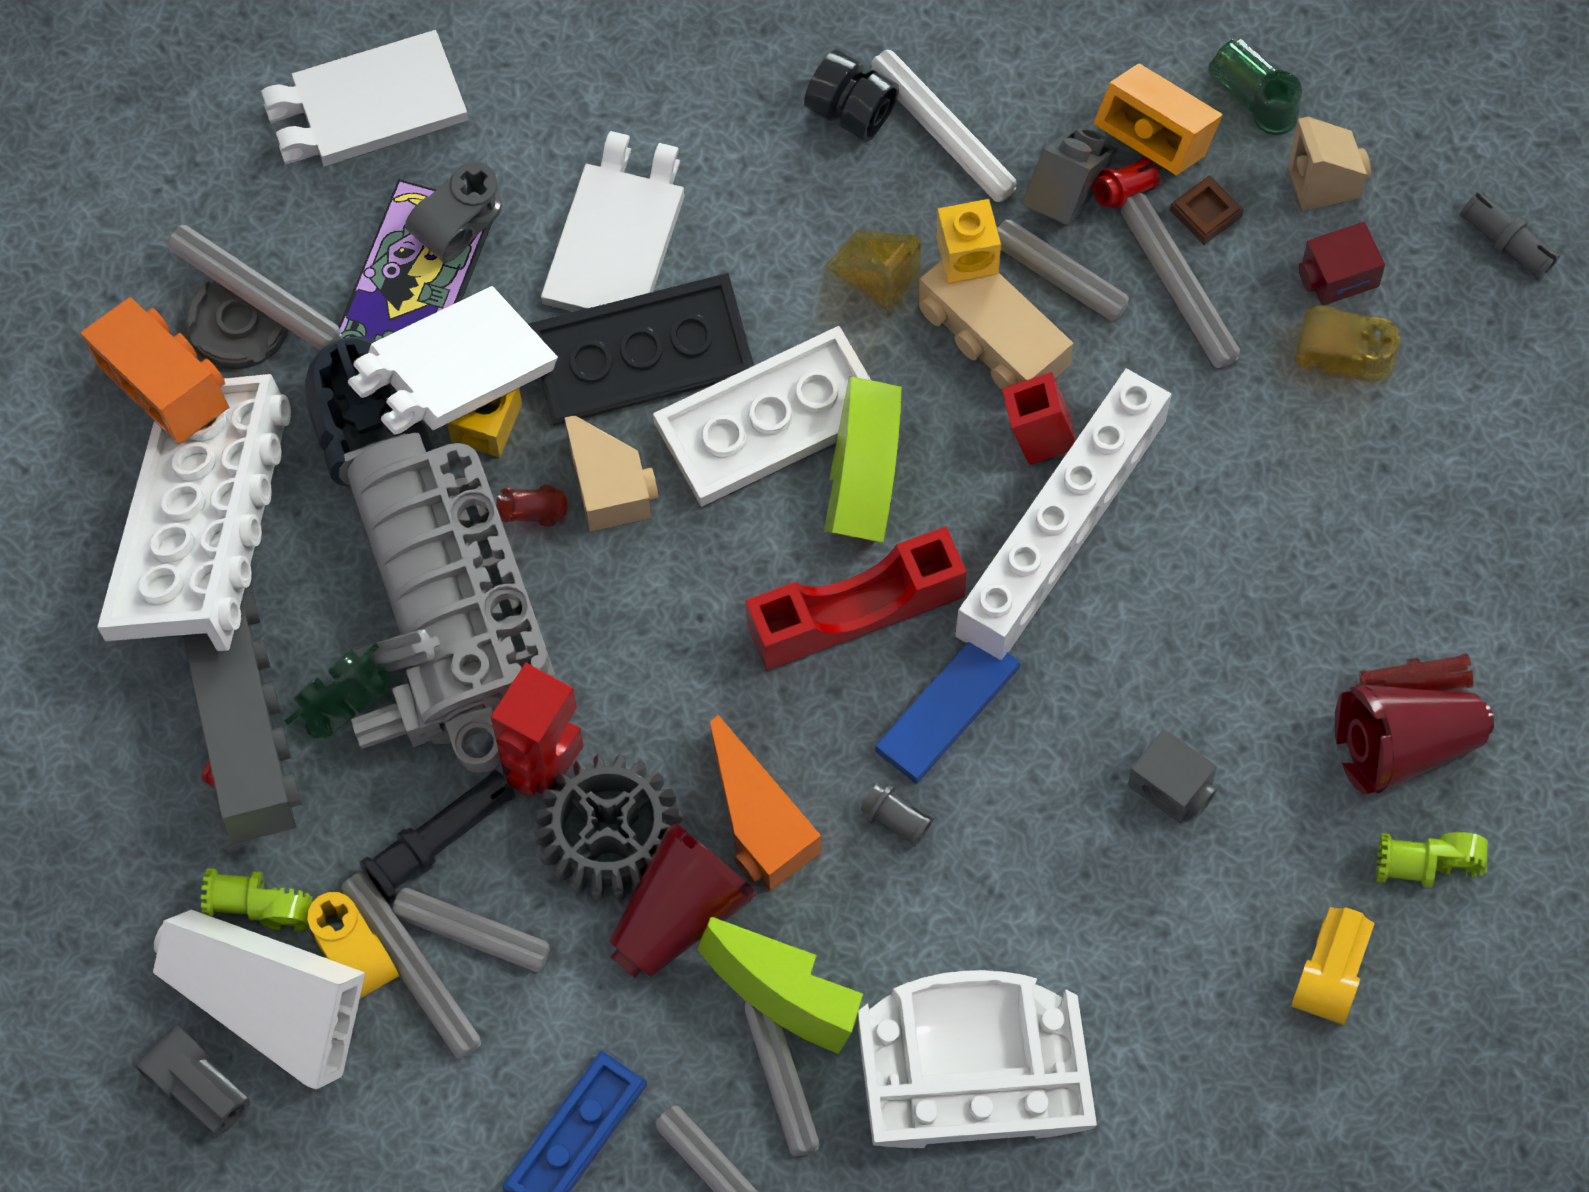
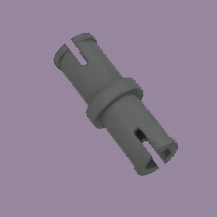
(1509, 234)

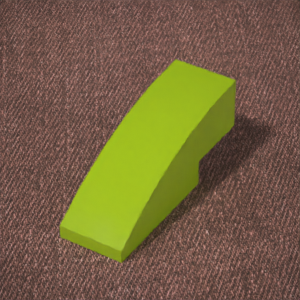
(864, 460)
(780, 983)

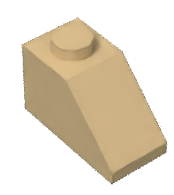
(1326, 164)
(609, 477)

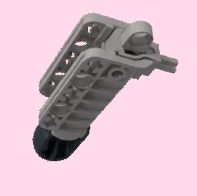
(428, 564)

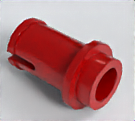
(1115, 186)

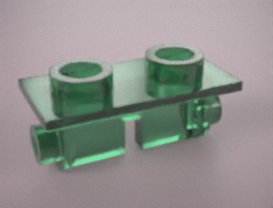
(352, 678)

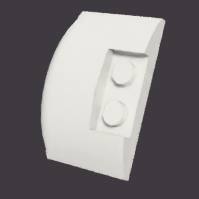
(974, 1061)

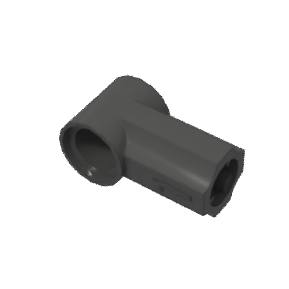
(188, 1076)

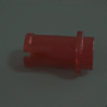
(542, 505)

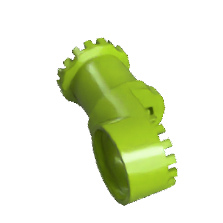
(1421, 860)
(248, 897)

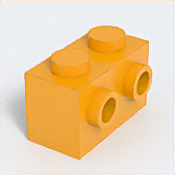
(1157, 119)

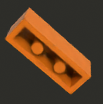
(156, 369)

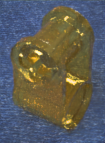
(1342, 343)

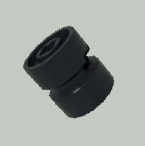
(846, 92)

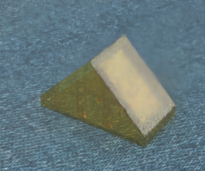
(878, 264)

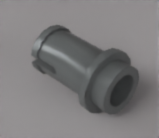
(896, 814)

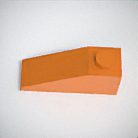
(765, 824)

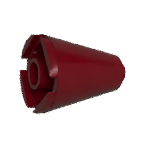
(1406, 732)
(675, 903)

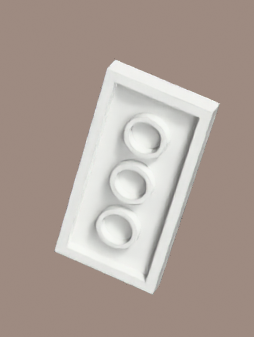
(761, 416)

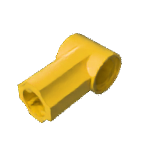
(1331, 975)

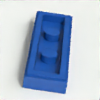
(945, 710)
(578, 1128)

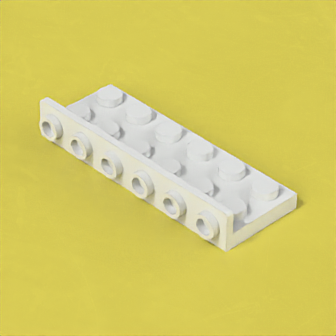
(198, 521)

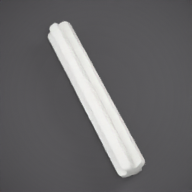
(946, 128)

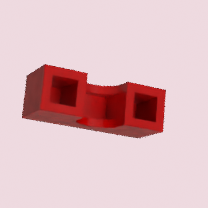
(536, 731)

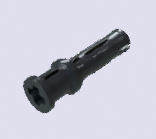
(417, 847)

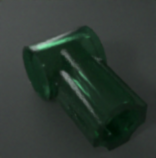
(1257, 85)

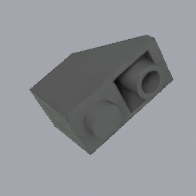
(1067, 173)

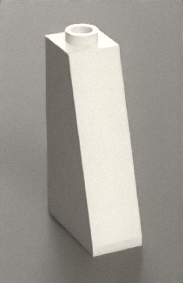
(265, 991)

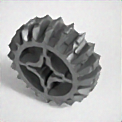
(592, 843)

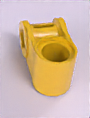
(352, 944)

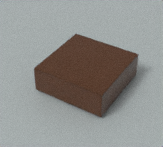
(1206, 209)

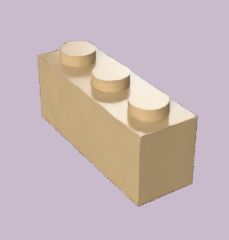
(995, 325)

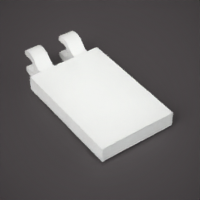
(367, 101)
(615, 230)
(453, 362)

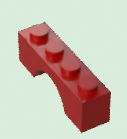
(907, 582)

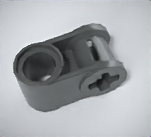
(456, 211)

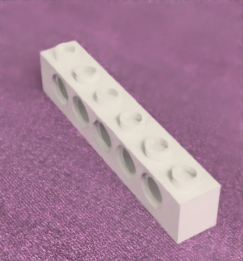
(1063, 515)

